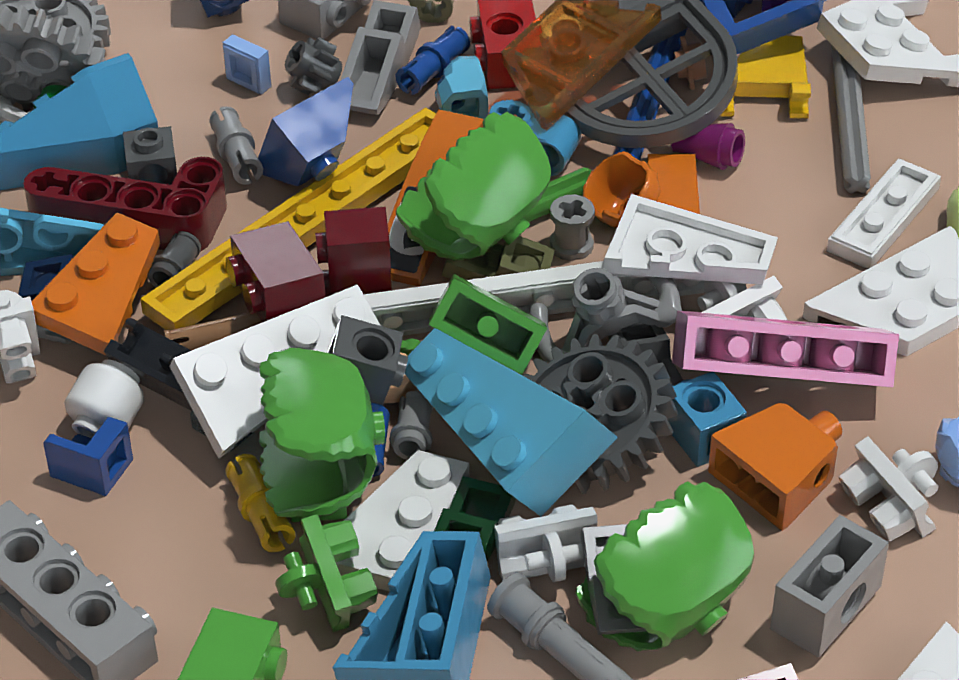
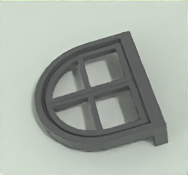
(682, 119)

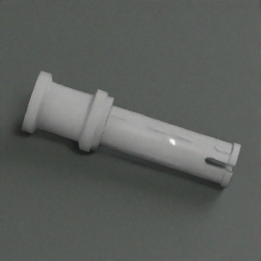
(546, 627)

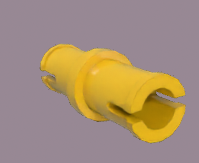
(253, 504)

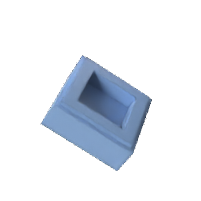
(247, 64)

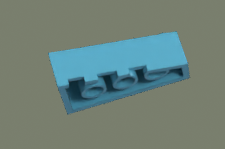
(514, 426)

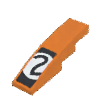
(407, 257)

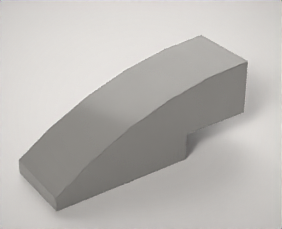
(379, 53)

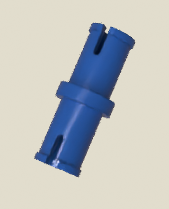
(432, 60)

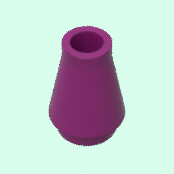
(715, 145)

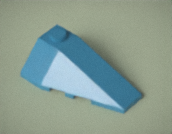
(78, 125)

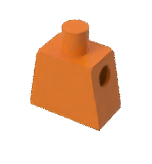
(776, 460)

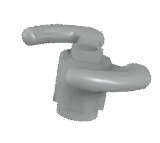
(607, 308)

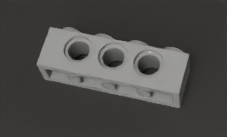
(68, 606)

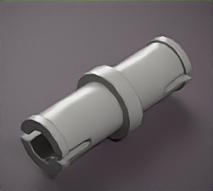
(236, 145)

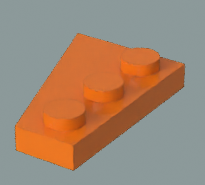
(98, 286)

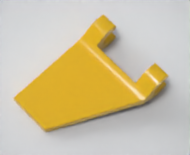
(777, 72)

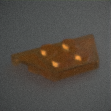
(571, 51)

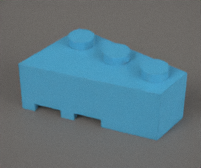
(429, 616)

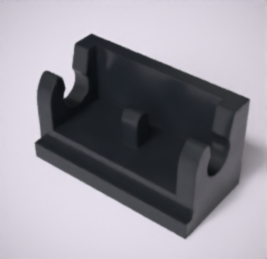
(150, 357)

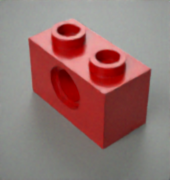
(494, 29)

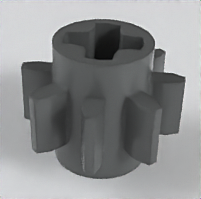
(313, 65)

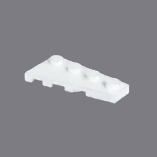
(225, 377)

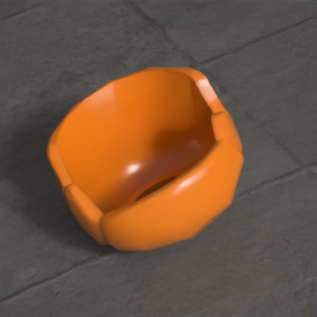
(614, 182)

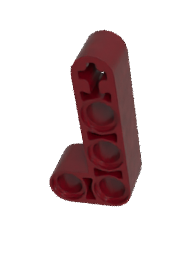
(190, 204)

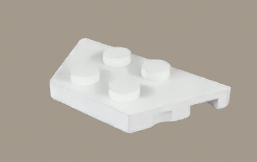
(905, 294)

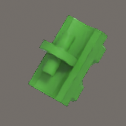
(322, 549)

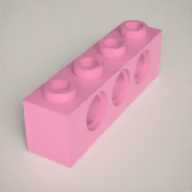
(785, 349)

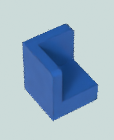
(93, 461)

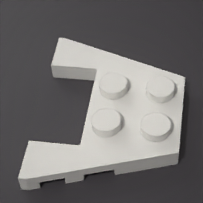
(885, 43)

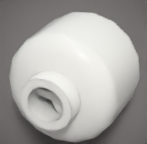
(103, 392)

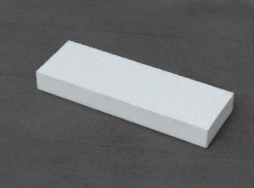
(883, 214)

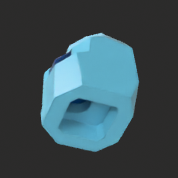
(463, 88)

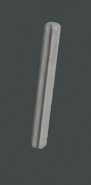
(851, 125)

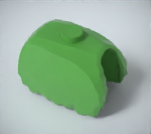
(478, 190)
(317, 433)
(674, 567)

